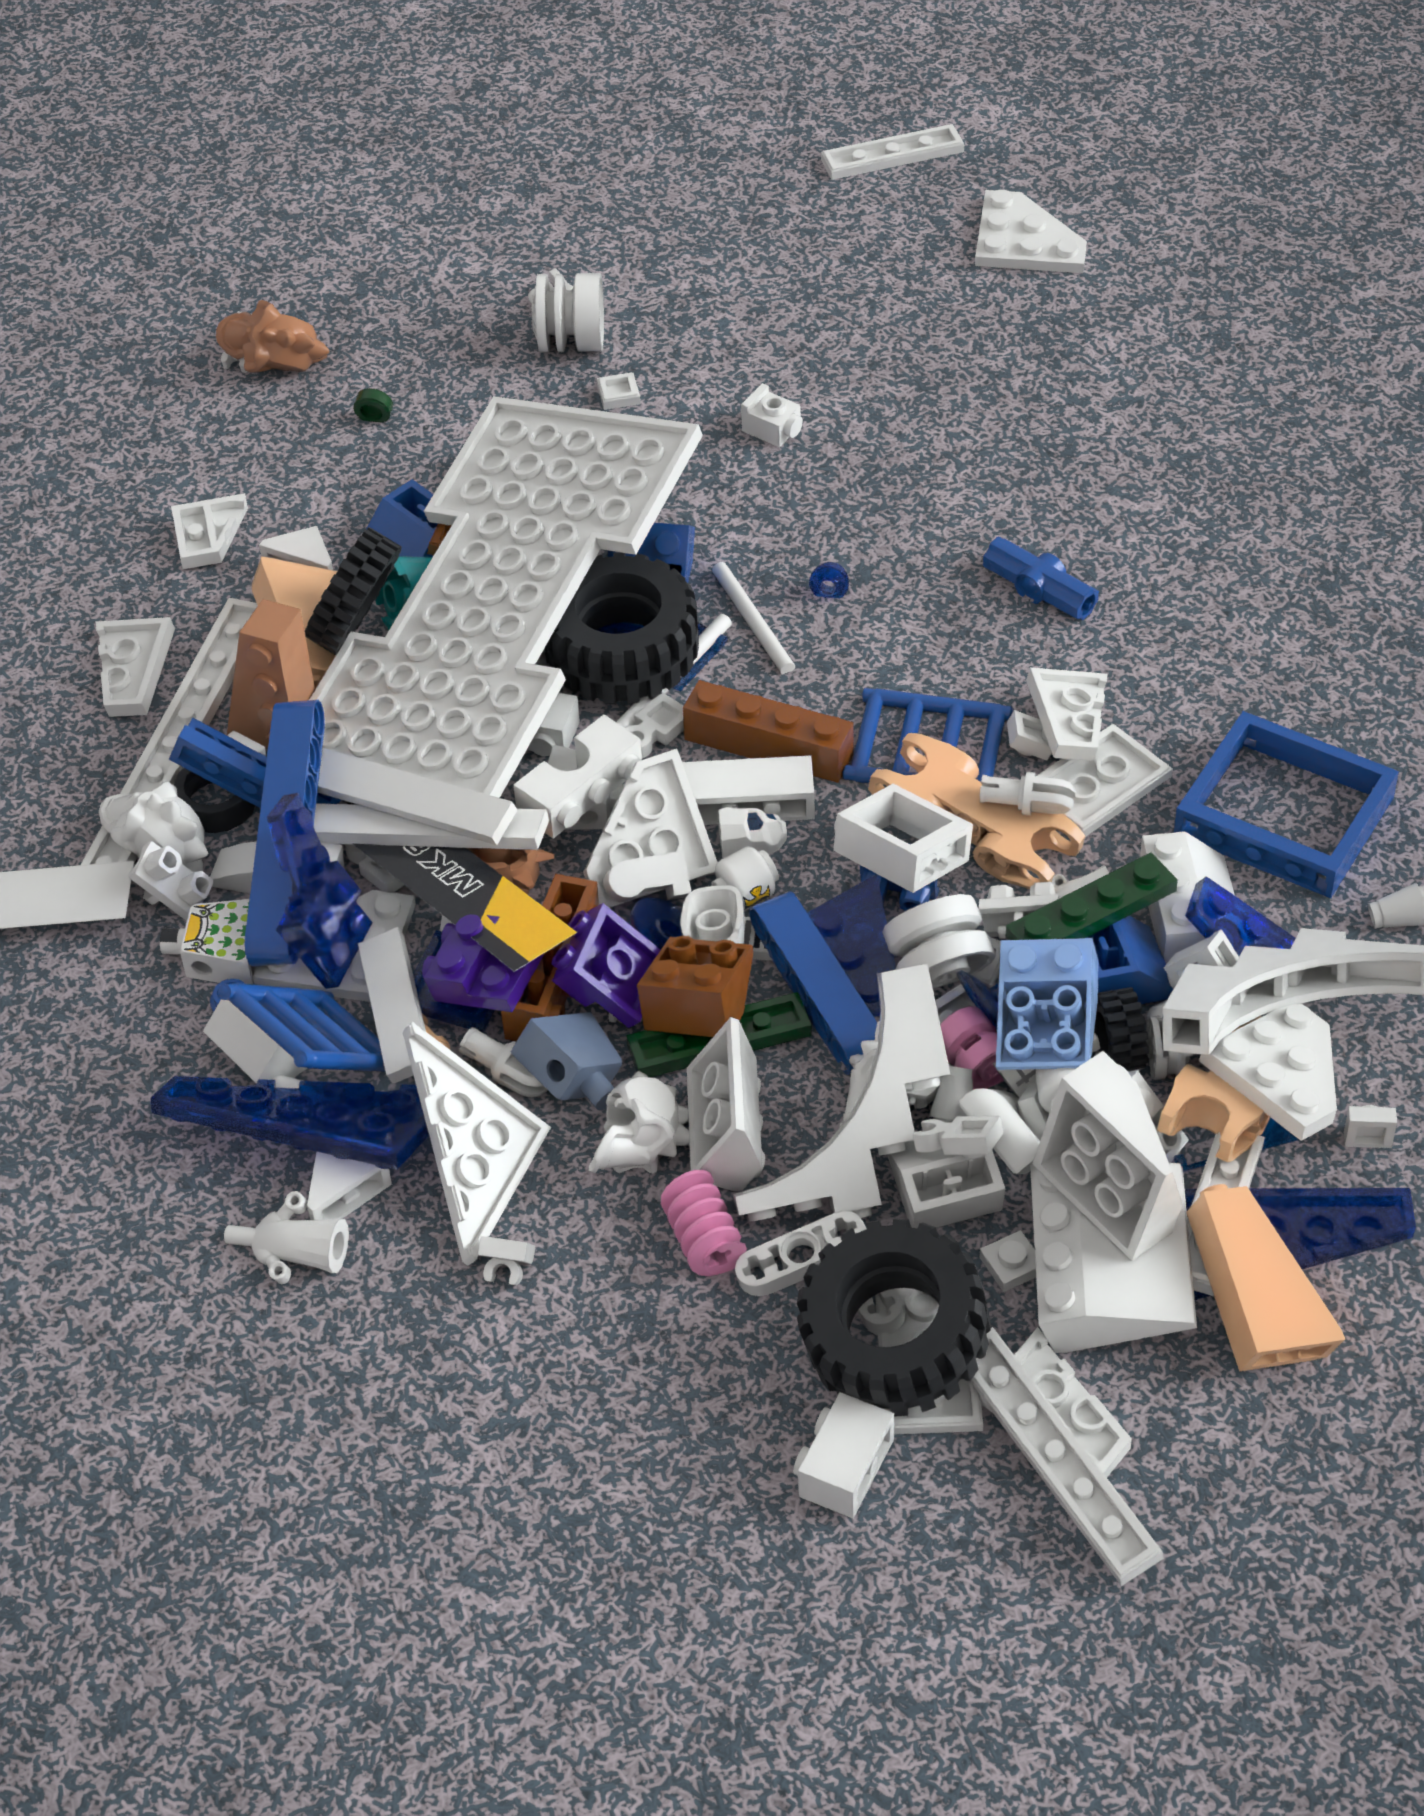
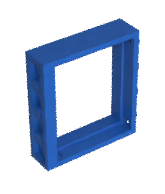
(1271, 851)

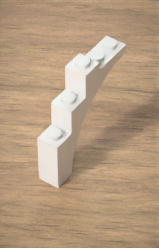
(1319, 965)
(843, 1169)

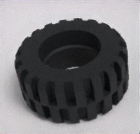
(632, 662)
(882, 1261)

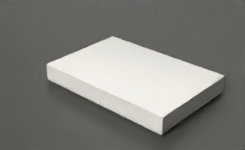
(1112, 781)

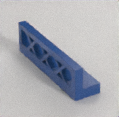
(225, 762)

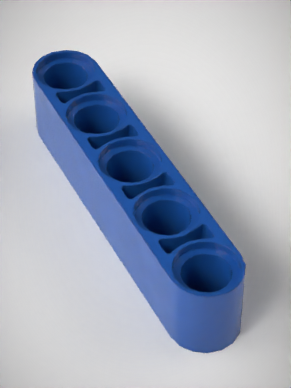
(815, 974)

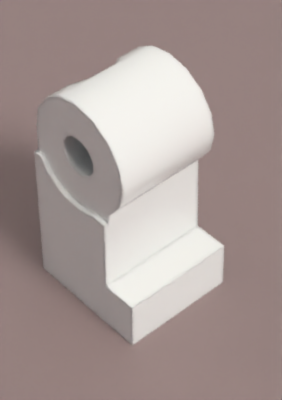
(648, 874)

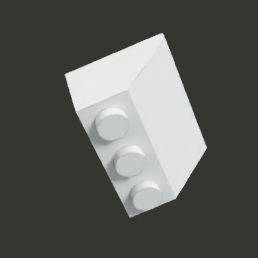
(1189, 862)
(725, 1109)

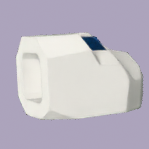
(750, 828)

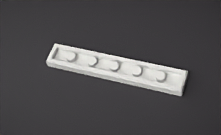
(414, 797)
(369, 826)
(1064, 1463)

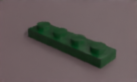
(1098, 903)
(764, 1024)

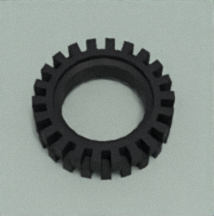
(352, 590)

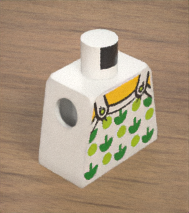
(212, 942)

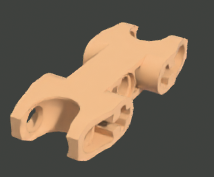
(1001, 833)
(1213, 1104)

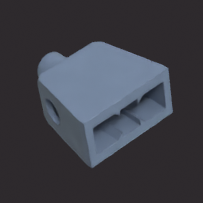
(569, 1056)

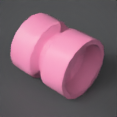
(972, 1044)

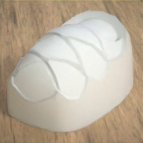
(714, 914)

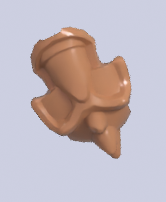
(270, 340)

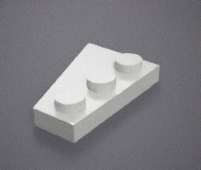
(1069, 710)
(1082, 1412)

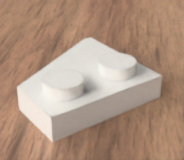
(207, 528)

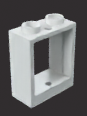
(941, 844)

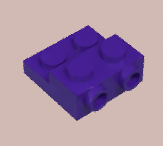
(604, 963)
(470, 974)

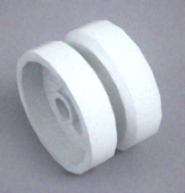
(941, 936)

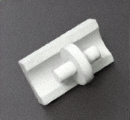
(168, 880)
(1004, 908)

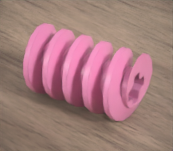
(702, 1223)

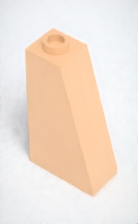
(300, 588)
(1257, 1283)

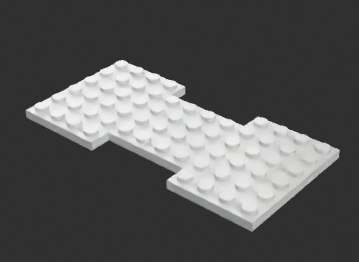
(527, 512)

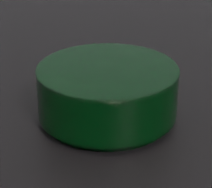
(373, 405)

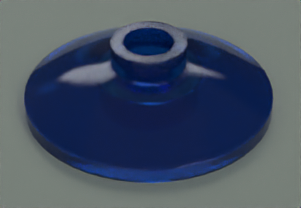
(656, 920)
(981, 995)

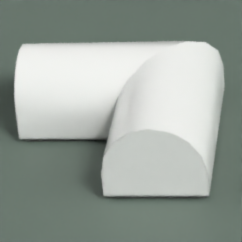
(1018, 1143)

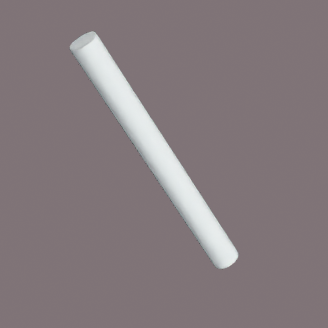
(753, 618)

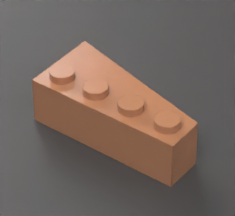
(268, 669)

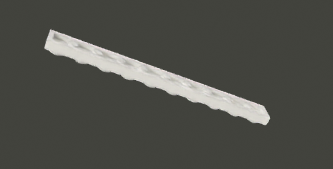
(195, 698)

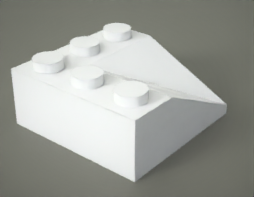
(1109, 1156)

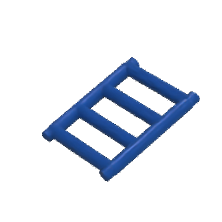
(914, 706)
(308, 1026)

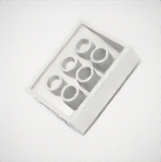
(1092, 1290)

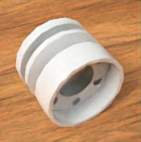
(569, 312)

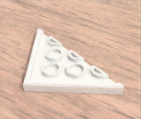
(477, 1137)

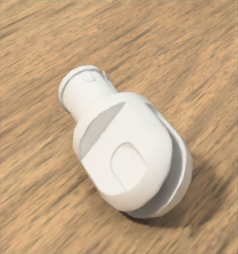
(1029, 793)
(504, 1066)

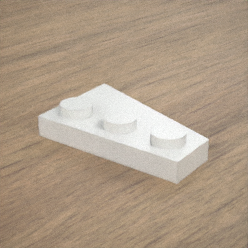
(132, 662)

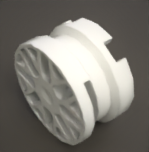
(1161, 1061)

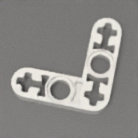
(816, 1236)

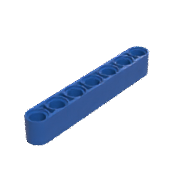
(290, 768)

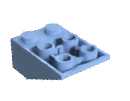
(1046, 1003)

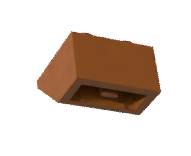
(695, 986)

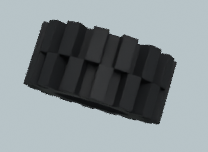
(1122, 1028)

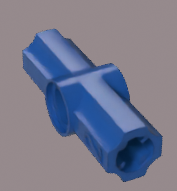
(1040, 578)

